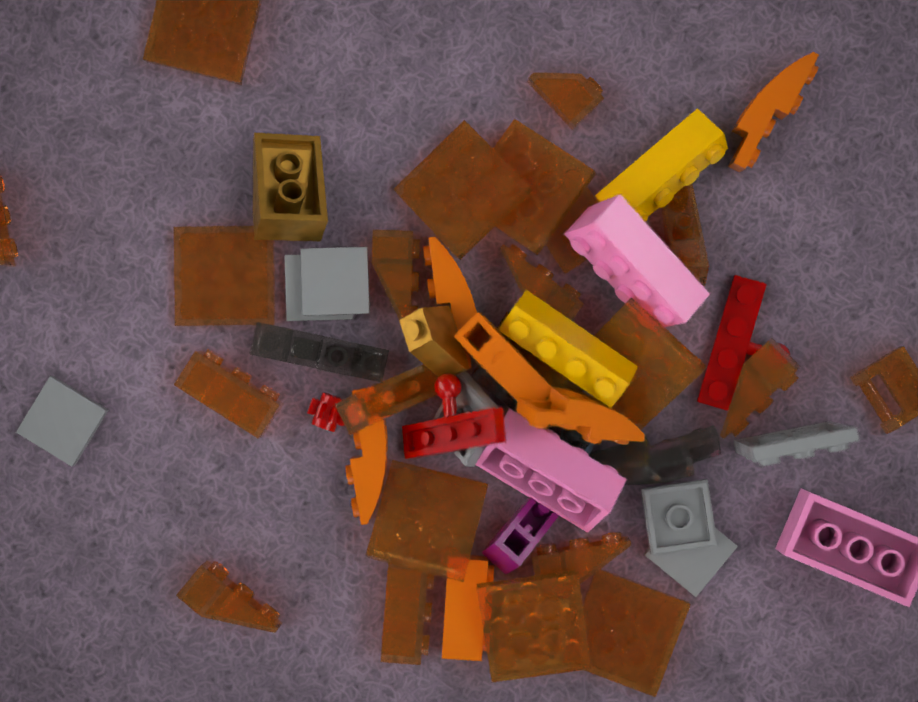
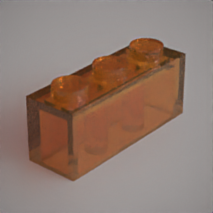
(229, 392)
(387, 398)
(405, 615)

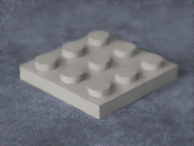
(796, 442)

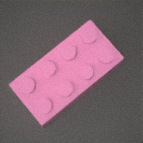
(636, 261)
(553, 472)
(851, 547)

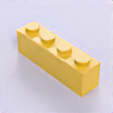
(668, 165)
(568, 348)

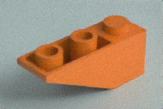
(502, 359)

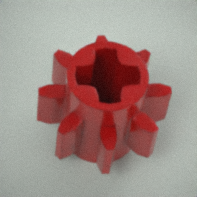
(325, 412)

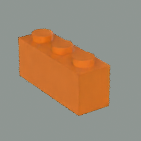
(462, 619)

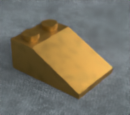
(288, 188)

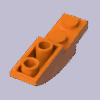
(774, 99)
(449, 285)
(580, 413)
(369, 469)

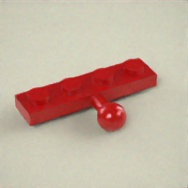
(732, 342)
(453, 431)

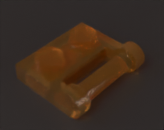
(901, 380)

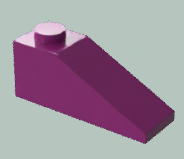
(519, 535)

